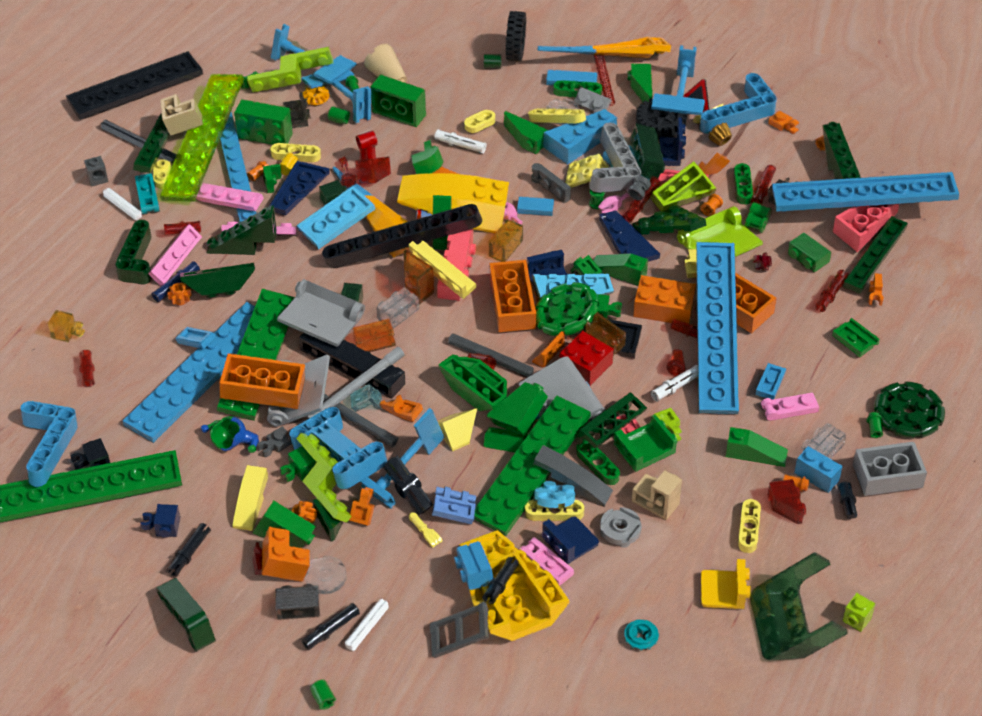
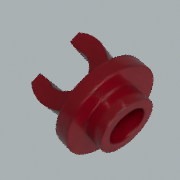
(762, 261)

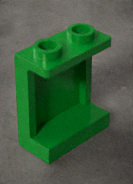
(646, 444)

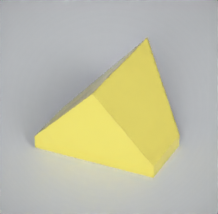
(458, 428)

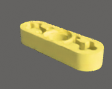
(312, 152)
(560, 516)
(746, 518)

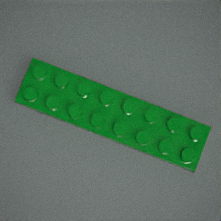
(261, 340)
(520, 477)

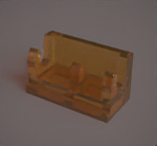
(606, 332)
(374, 336)

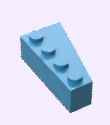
(576, 139)

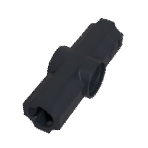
(408, 485)

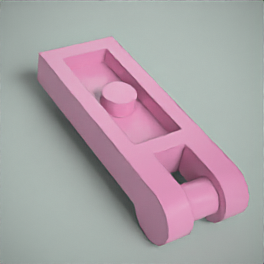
(790, 406)
(548, 560)

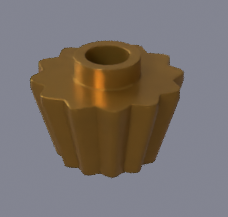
(720, 134)

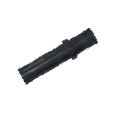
(184, 555)
(497, 585)
(323, 631)

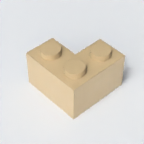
(179, 115)
(658, 494)

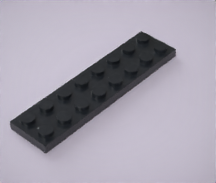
(134, 85)

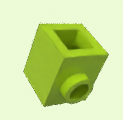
(859, 612)

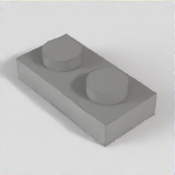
(592, 100)

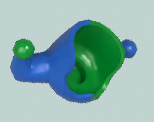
(230, 433)

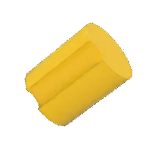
(287, 163)

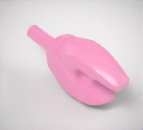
(612, 203)
(511, 213)

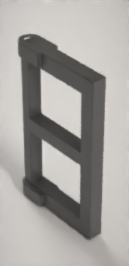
(482, 608)

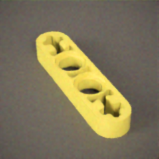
(557, 115)

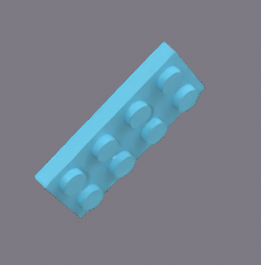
(336, 217)

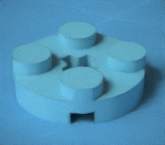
(551, 495)

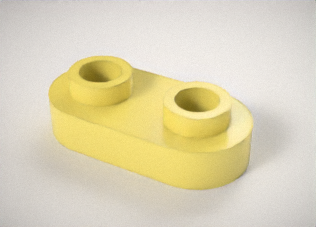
(479, 121)
(160, 173)

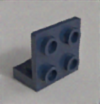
(672, 147)

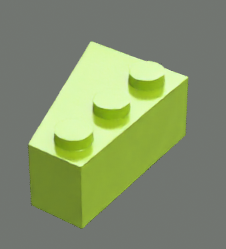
(683, 188)

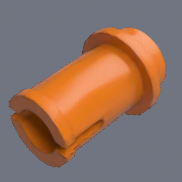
(257, 171)
(802, 483)

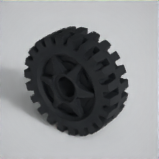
(515, 35)
(663, 121)

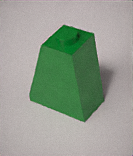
(519, 409)
(280, 517)

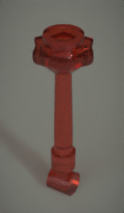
(347, 179)

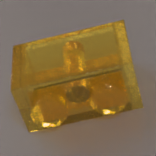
(506, 240)

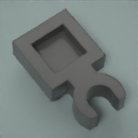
(277, 440)

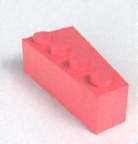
(862, 223)

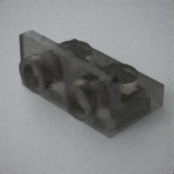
(298, 111)

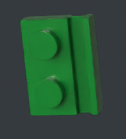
(855, 337)

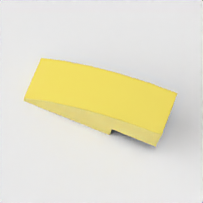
(250, 497)

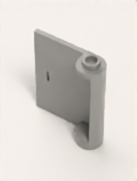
(322, 313)
(565, 381)
(311, 397)

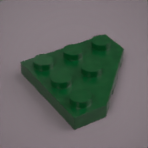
(670, 219)

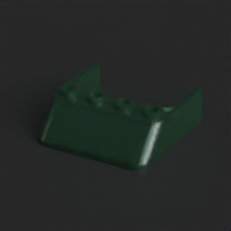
(781, 614)

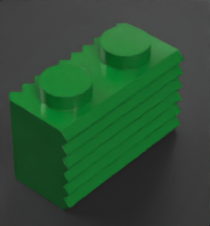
(809, 252)

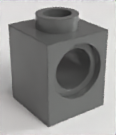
(96, 171)

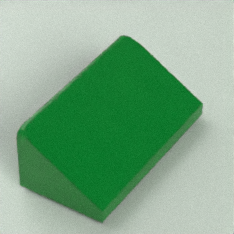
(502, 439)

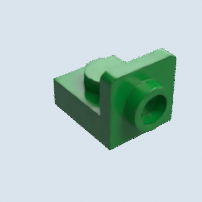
(271, 174)
(585, 266)

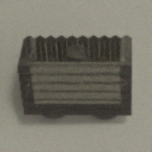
(297, 602)

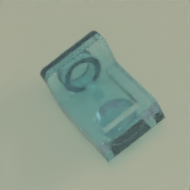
(364, 397)

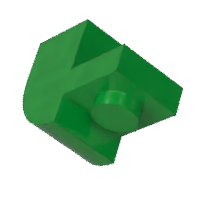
(428, 160)

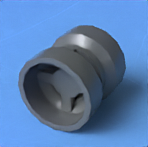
(639, 186)

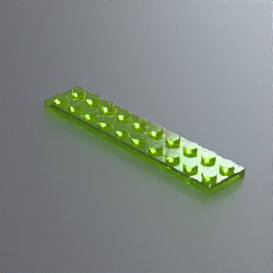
(201, 142)

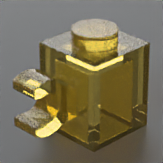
(63, 326)

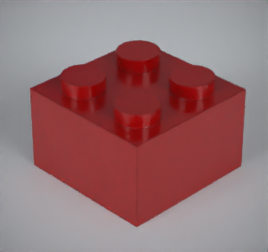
(589, 356)

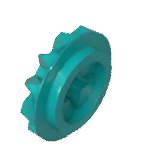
(643, 627)

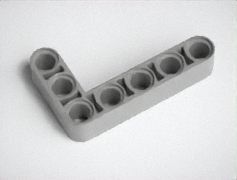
(624, 164)

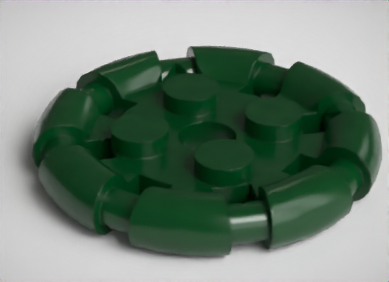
(902, 422)

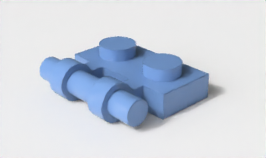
(454, 505)

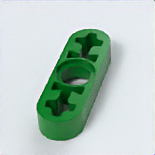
(566, 88)
(743, 188)
(599, 470)

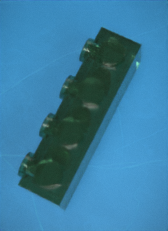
(647, 151)

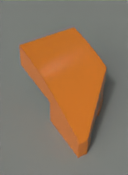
(715, 165)
(403, 409)

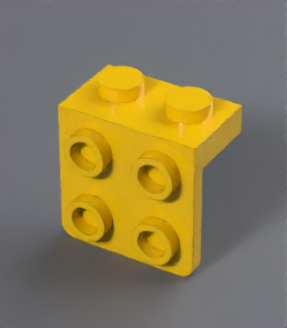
(725, 588)

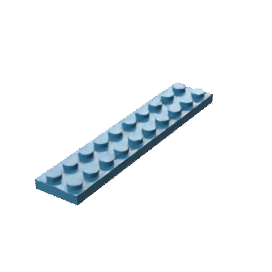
(865, 191)
(717, 328)
(189, 380)

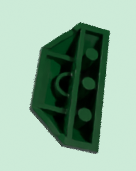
(218, 280)

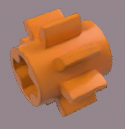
(179, 293)
(305, 510)

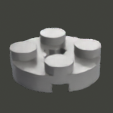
(617, 536)

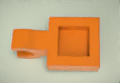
(783, 121)
(876, 288)
(362, 509)

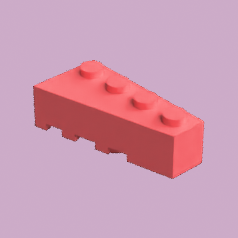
(458, 253)

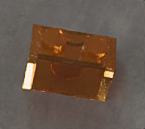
(418, 276)

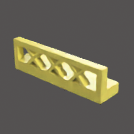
(443, 269)

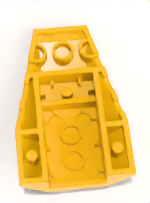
(487, 194)
(531, 594)

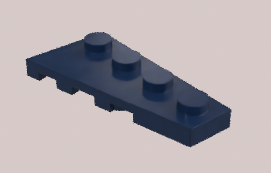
(298, 185)
(626, 237)

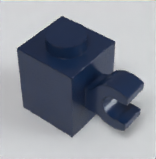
(165, 520)

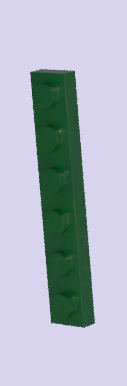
(152, 147)
(875, 255)

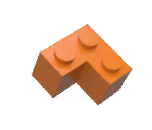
(281, 559)

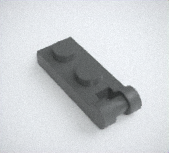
(551, 182)

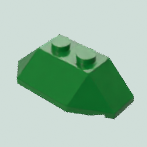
(474, 381)

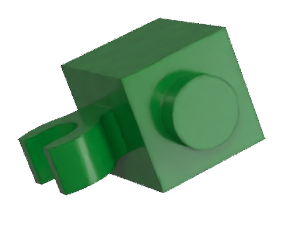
(606, 309)
(299, 463)

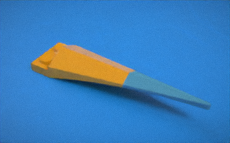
(639, 48)
(382, 216)

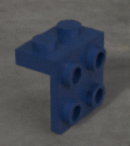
(546, 264)
(569, 538)

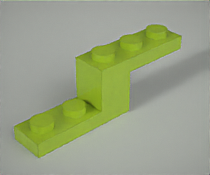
(290, 69)
(321, 477)

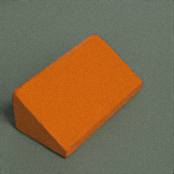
(550, 350)

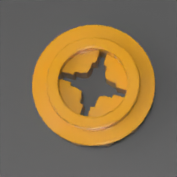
(320, 98)

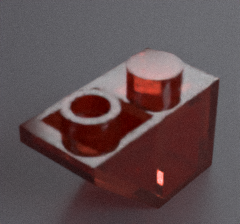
(372, 170)
(786, 501)

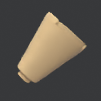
(385, 62)

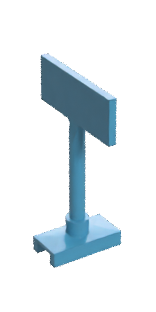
(327, 73)
(360, 97)
(678, 103)
(429, 436)

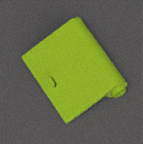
(722, 228)

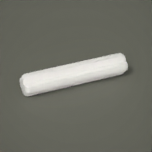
(123, 204)
(366, 624)

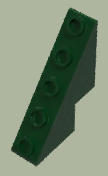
(838, 152)
(244, 235)

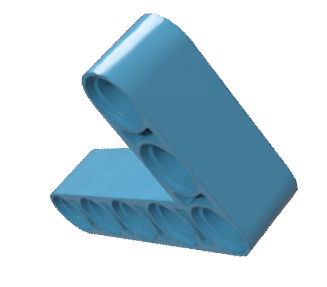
(758, 105)
(60, 427)

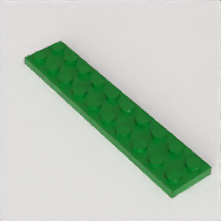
(90, 486)

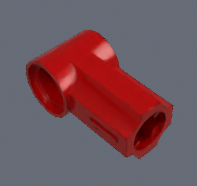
(366, 143)

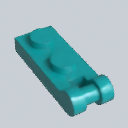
(147, 193)

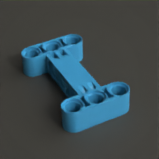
(353, 462)

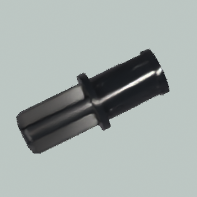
(848, 500)

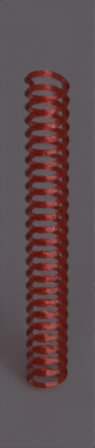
(605, 73)

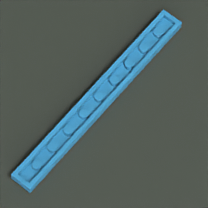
(235, 163)

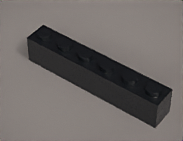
(354, 362)

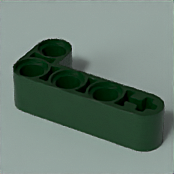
(129, 262)
(187, 613)

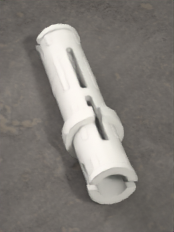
(454, 139)
(660, 392)

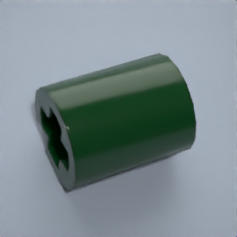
(492, 60)

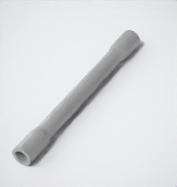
(388, 360)

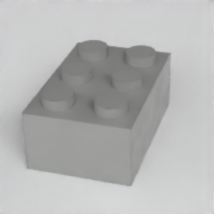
(889, 468)

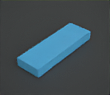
(556, 75)

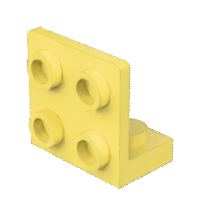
(581, 170)

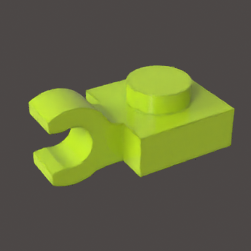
(671, 421)

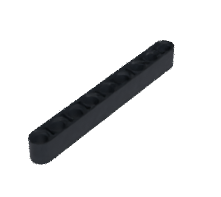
(402, 235)

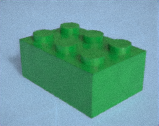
(398, 100)
(263, 122)

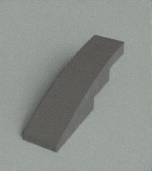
(571, 473)

